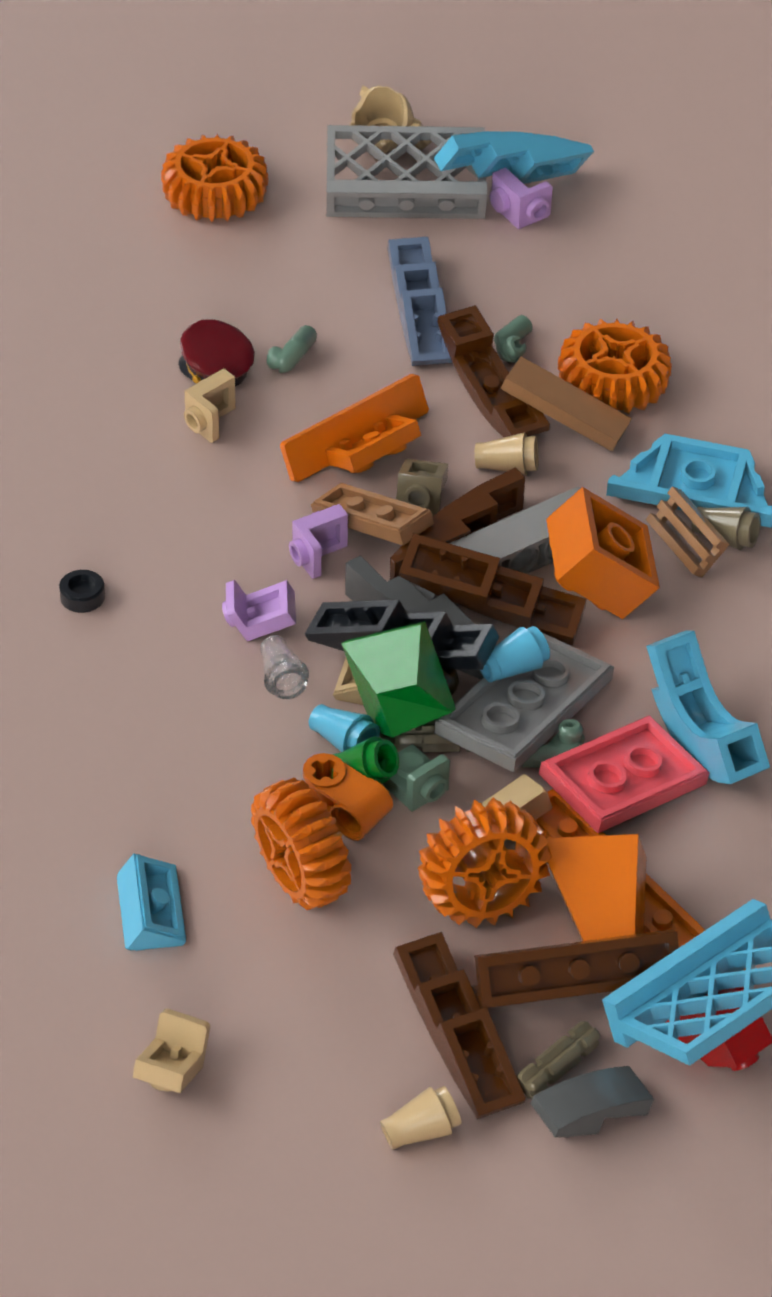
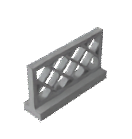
(405, 195)

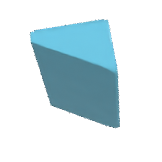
(150, 904)

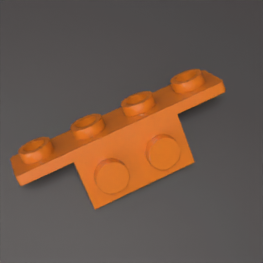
(360, 432)

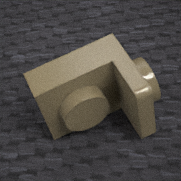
(422, 483)

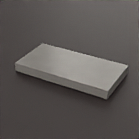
(522, 712)

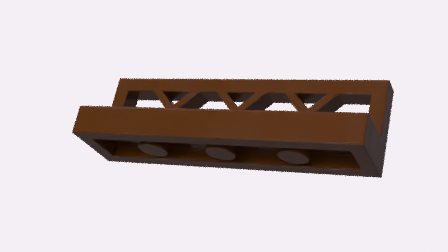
(567, 968)

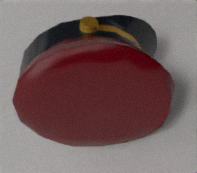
(215, 345)

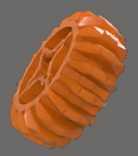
(214, 178)
(616, 364)
(301, 843)
(475, 850)

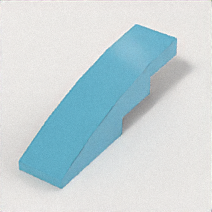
(524, 154)

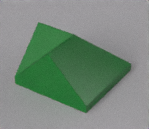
(399, 678)

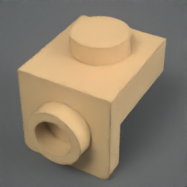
(208, 402)
(175, 1053)

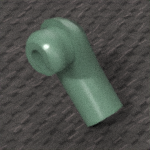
(293, 351)

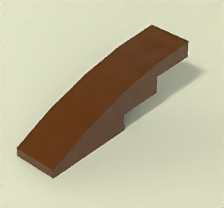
(472, 512)
(492, 590)
(459, 1026)

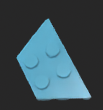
(705, 471)

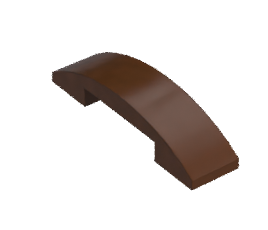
(483, 373)

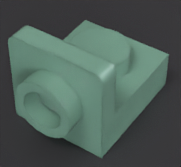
(419, 778)

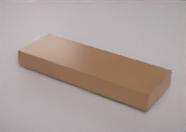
(566, 403)
(377, 513)

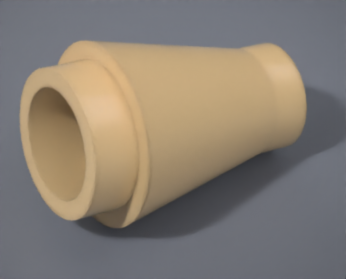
(508, 453)
(423, 1118)

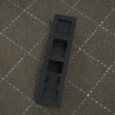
(454, 644)

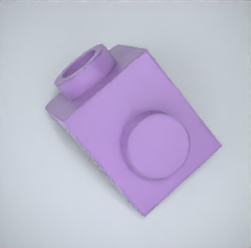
(517, 201)
(317, 536)
(259, 611)

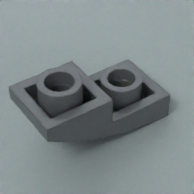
(584, 1101)

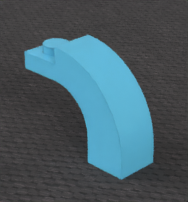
(696, 716)

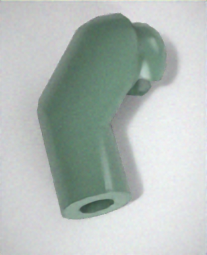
(508, 339)
(568, 737)

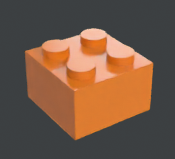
(602, 553)

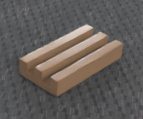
(667, 512)

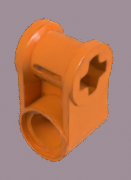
(350, 796)

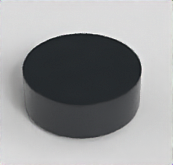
(82, 591)

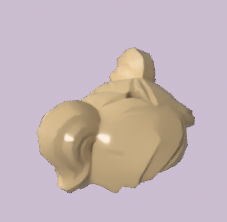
(385, 108)

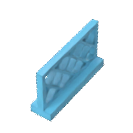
(682, 979)

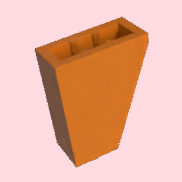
(601, 883)

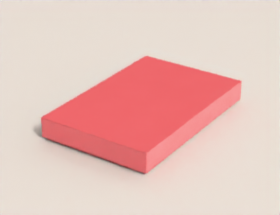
(623, 773)

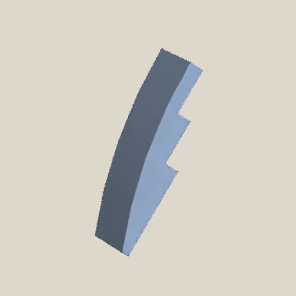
(418, 299)

